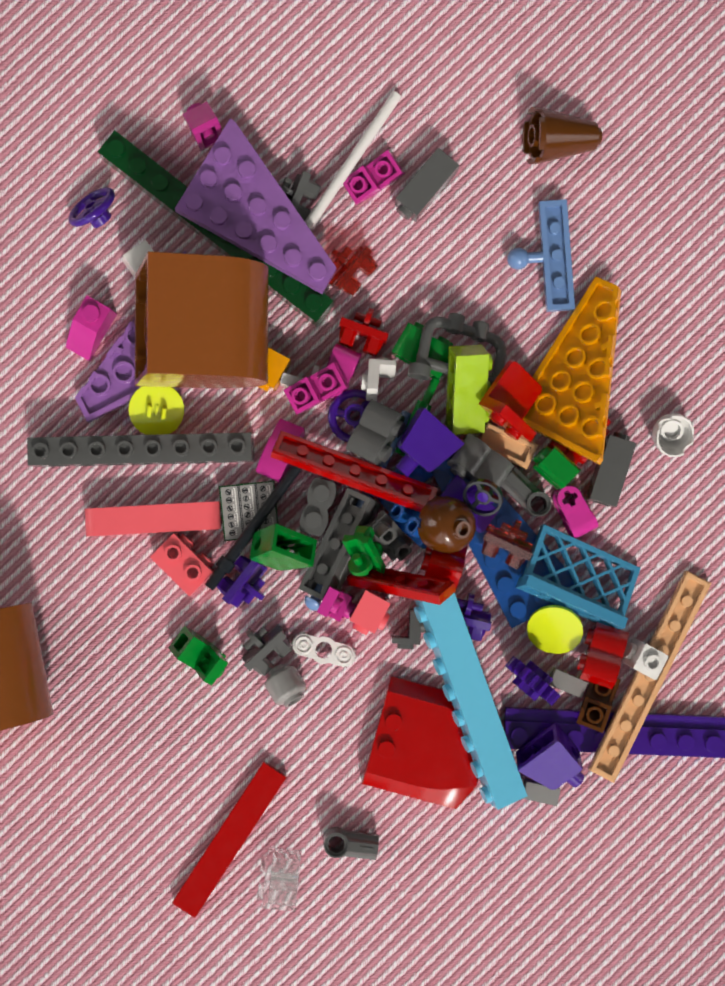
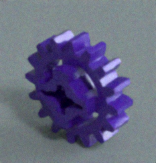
(532, 680)

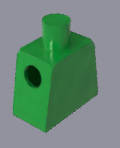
(273, 544)

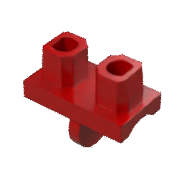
(374, 337)

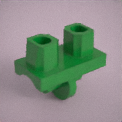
(363, 552)

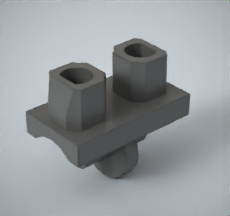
(301, 187)
(391, 537)
(264, 644)

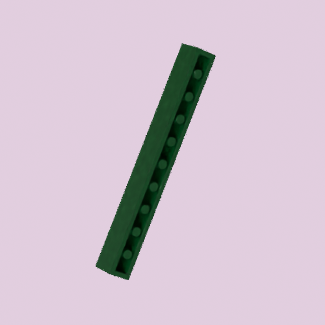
(168, 191)

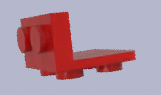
(511, 399)

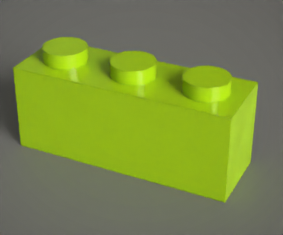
(466, 387)

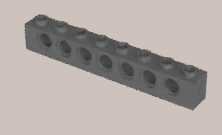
(140, 449)

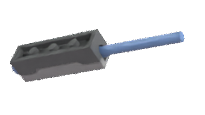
(331, 557)

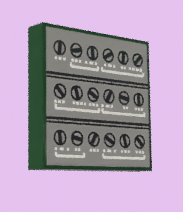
(240, 505)

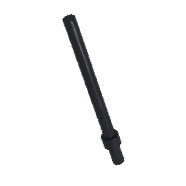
(226, 563)

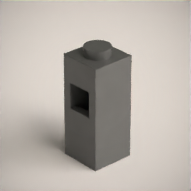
(426, 185)
(611, 473)

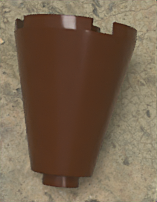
(557, 135)

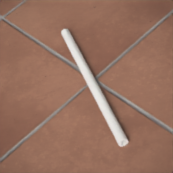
(352, 159)

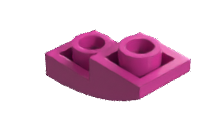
(373, 178)
(316, 388)
(272, 467)
(337, 604)

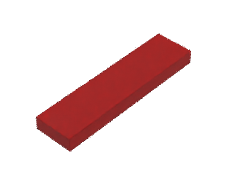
(405, 585)

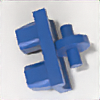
(408, 522)

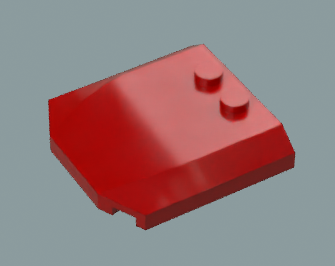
(419, 747)

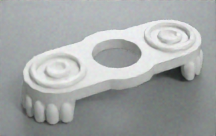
(341, 654)

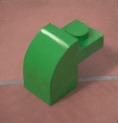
(199, 654)

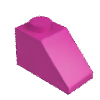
(203, 124)
(89, 327)

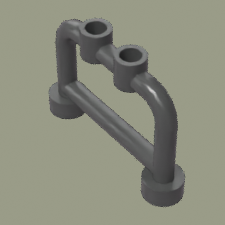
(455, 325)

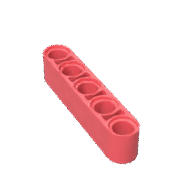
(152, 518)

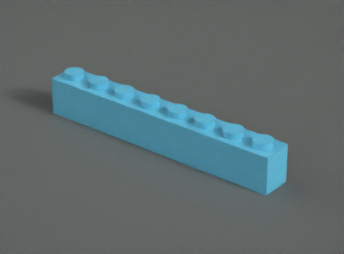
(471, 701)

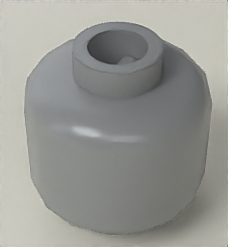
(285, 685)

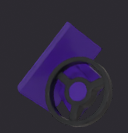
(478, 497)

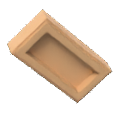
(517, 452)

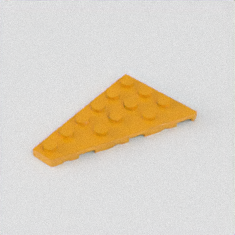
(579, 375)

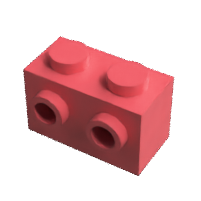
(183, 563)
(370, 612)

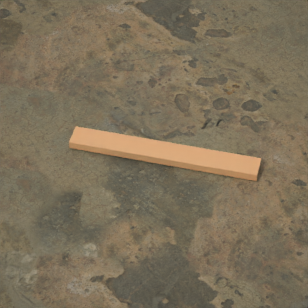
(643, 689)

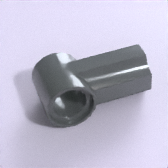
(523, 491)
(354, 844)

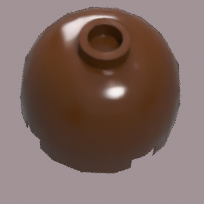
(446, 524)

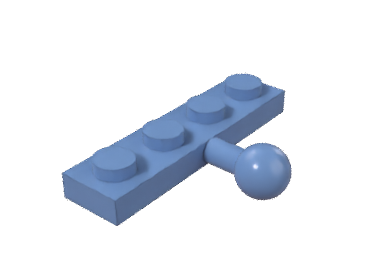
(554, 256)

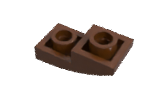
(597, 706)

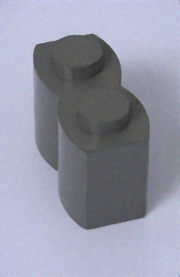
(376, 432)
(479, 461)
(320, 499)

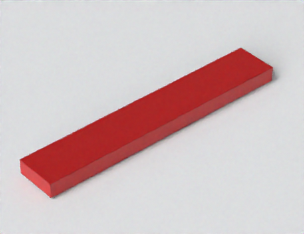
(352, 471)
(229, 839)

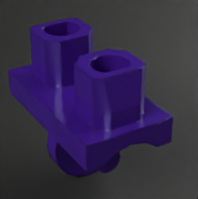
(247, 584)
(474, 617)

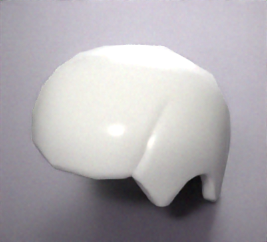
(673, 434)

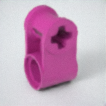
(346, 360)
(576, 516)

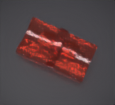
(358, 260)
(510, 539)

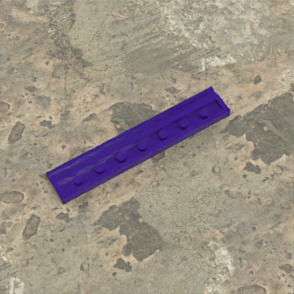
(658, 735)

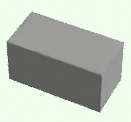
(568, 682)
(540, 793)

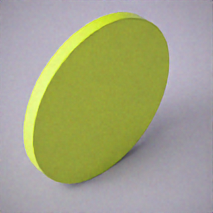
(156, 410)
(555, 629)

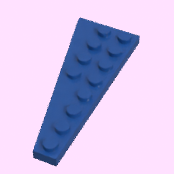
(502, 578)

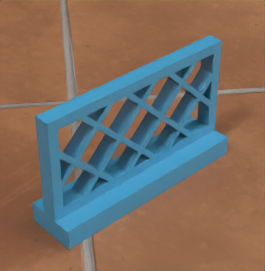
(577, 601)

